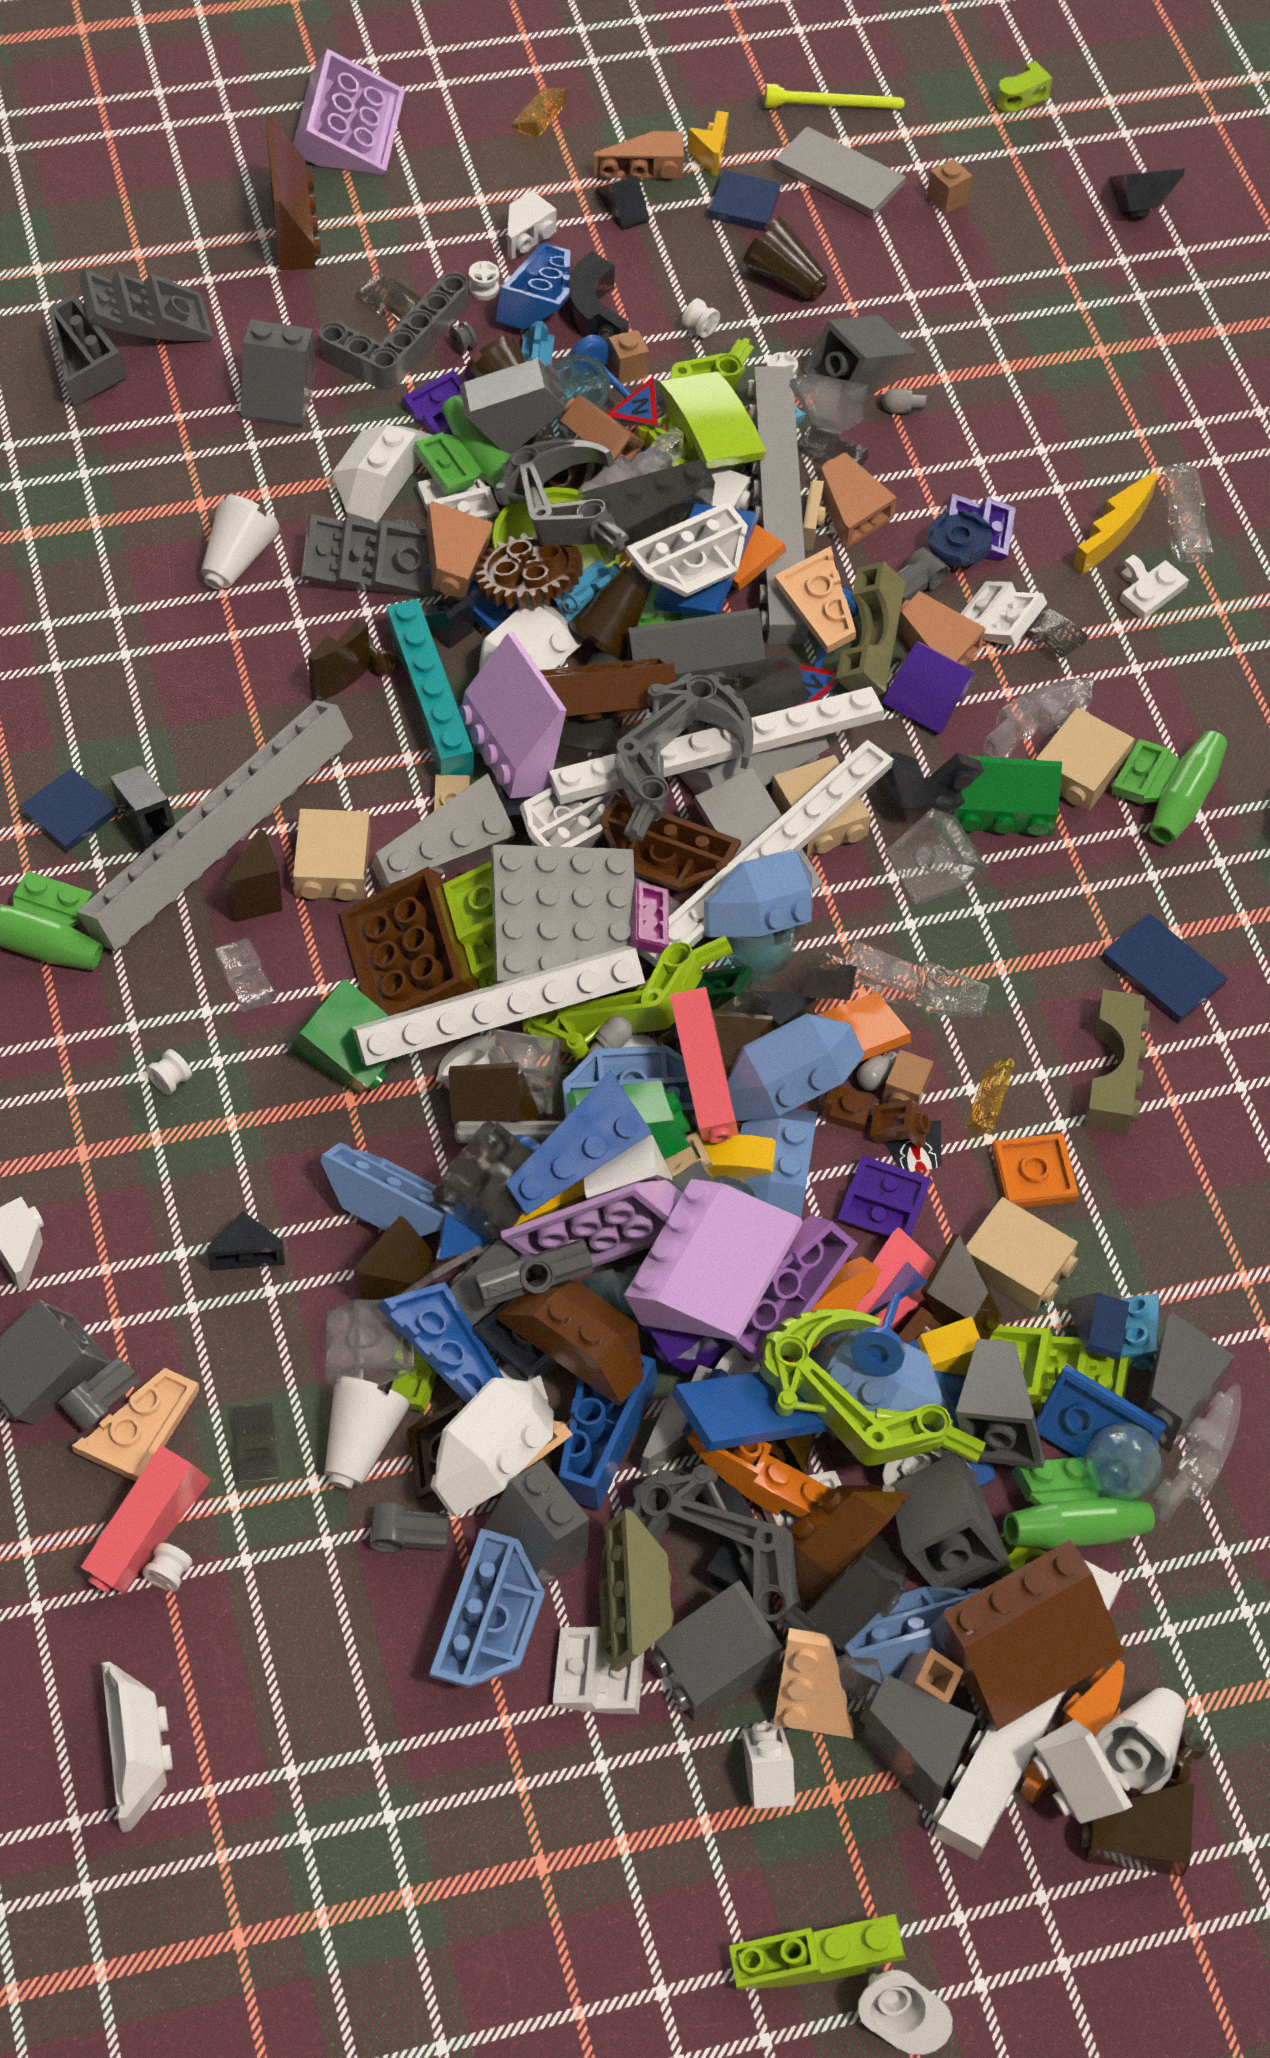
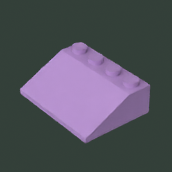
(348, 117)
(514, 719)
(609, 1224)
(711, 1262)

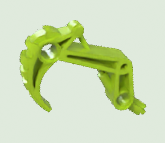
(731, 368)
(646, 1008)
(869, 1435)

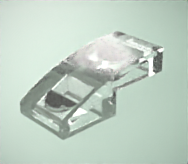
(245, 975)

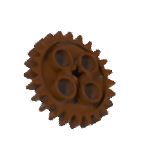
(528, 572)

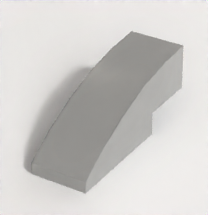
(667, 1435)

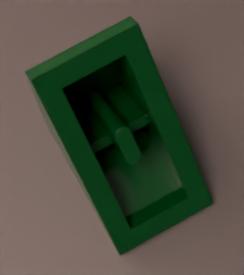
(726, 984)

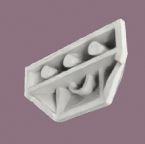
(376, 470)
(693, 551)
(541, 632)
(565, 824)
(490, 1443)
(135, 1744)

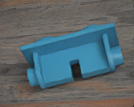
(538, 343)
(591, 582)
(1141, 1330)

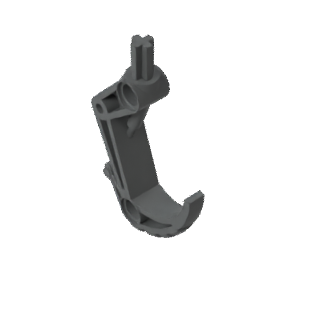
(559, 523)
(638, 752)
(768, 1569)

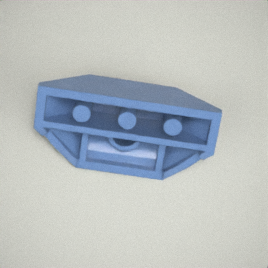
(761, 897)
(632, 1066)
(792, 1066)
(794, 1143)
(381, 1190)
(902, 1391)
(490, 1614)
(905, 1628)

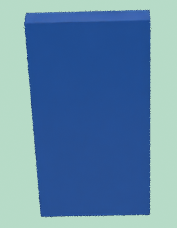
(710, 599)
(740, 1412)

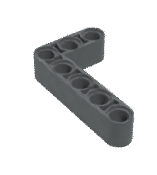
(392, 359)

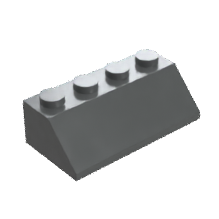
(704, 644)

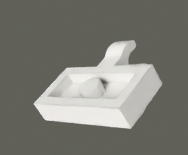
(1150, 589)

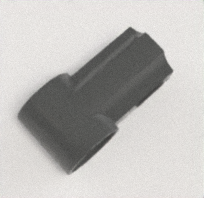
(922, 572)
(92, 1398)
(398, 1528)

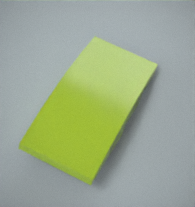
(712, 419)
(472, 916)
(1046, 1355)

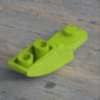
(818, 1955)

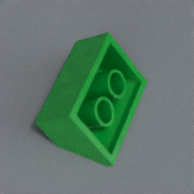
(1012, 797)

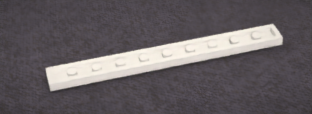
(720, 745)
(790, 831)

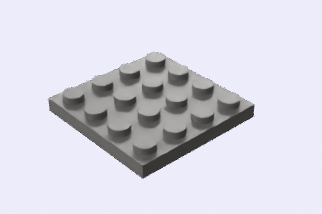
(558, 905)

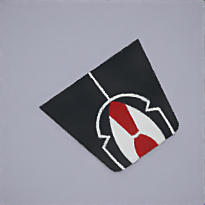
(913, 1159)

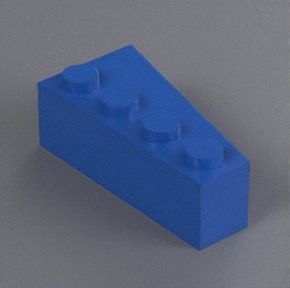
(601, 1437)

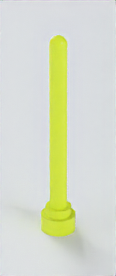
(777, 96)

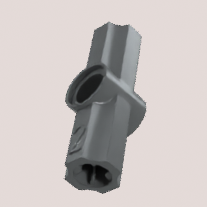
(510, 1279)

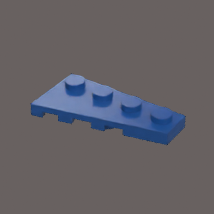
(585, 1141)

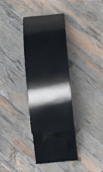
(587, 285)
(942, 790)
(725, 1566)

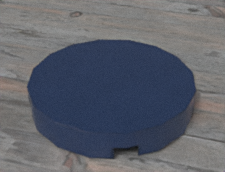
(960, 538)

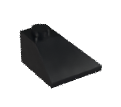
(1144, 190)

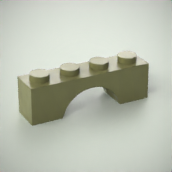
(879, 600)
(1112, 1096)

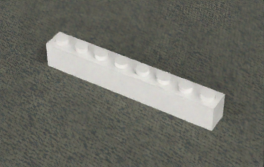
(498, 1005)
(999, 1764)

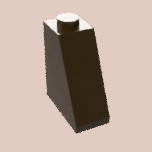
(1147, 1836)

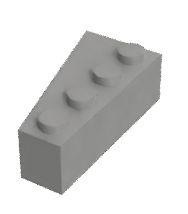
(448, 837)

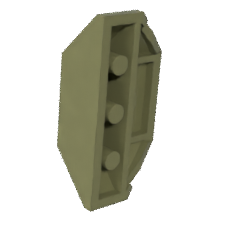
(632, 1590)

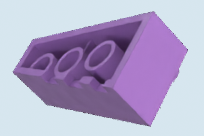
(799, 1281)

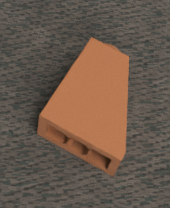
(600, 428)
(854, 499)
(454, 547)
(940, 628)

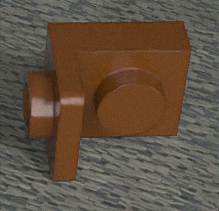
(846, 1107)
(900, 1121)
(919, 1324)

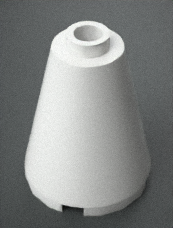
(236, 540)
(360, 1429)
(1144, 1740)

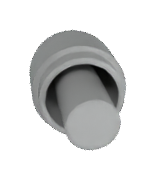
(901, 400)
(613, 1033)
(875, 1071)

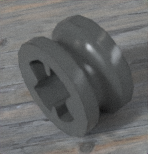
(463, 337)

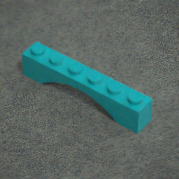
(438, 708)

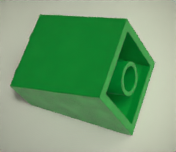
(329, 1040)
(659, 1110)

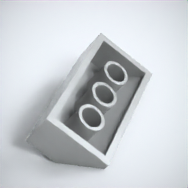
(764, 763)

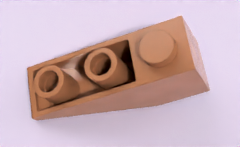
(646, 156)

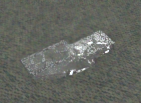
(657, 457)
(1186, 515)
(1037, 710)
(921, 988)
(1205, 1456)

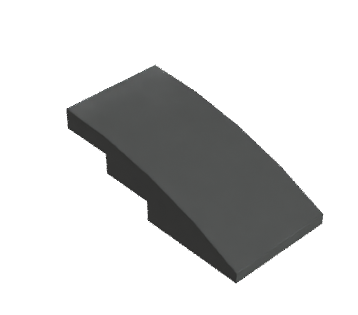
(145, 307)
(367, 556)

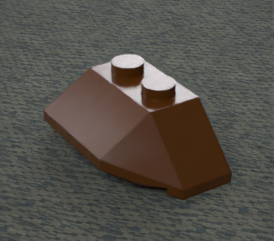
(673, 849)
(581, 1335)
(839, 1531)

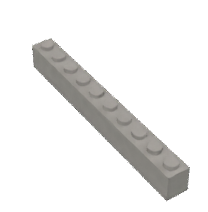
(778, 495)
(215, 825)

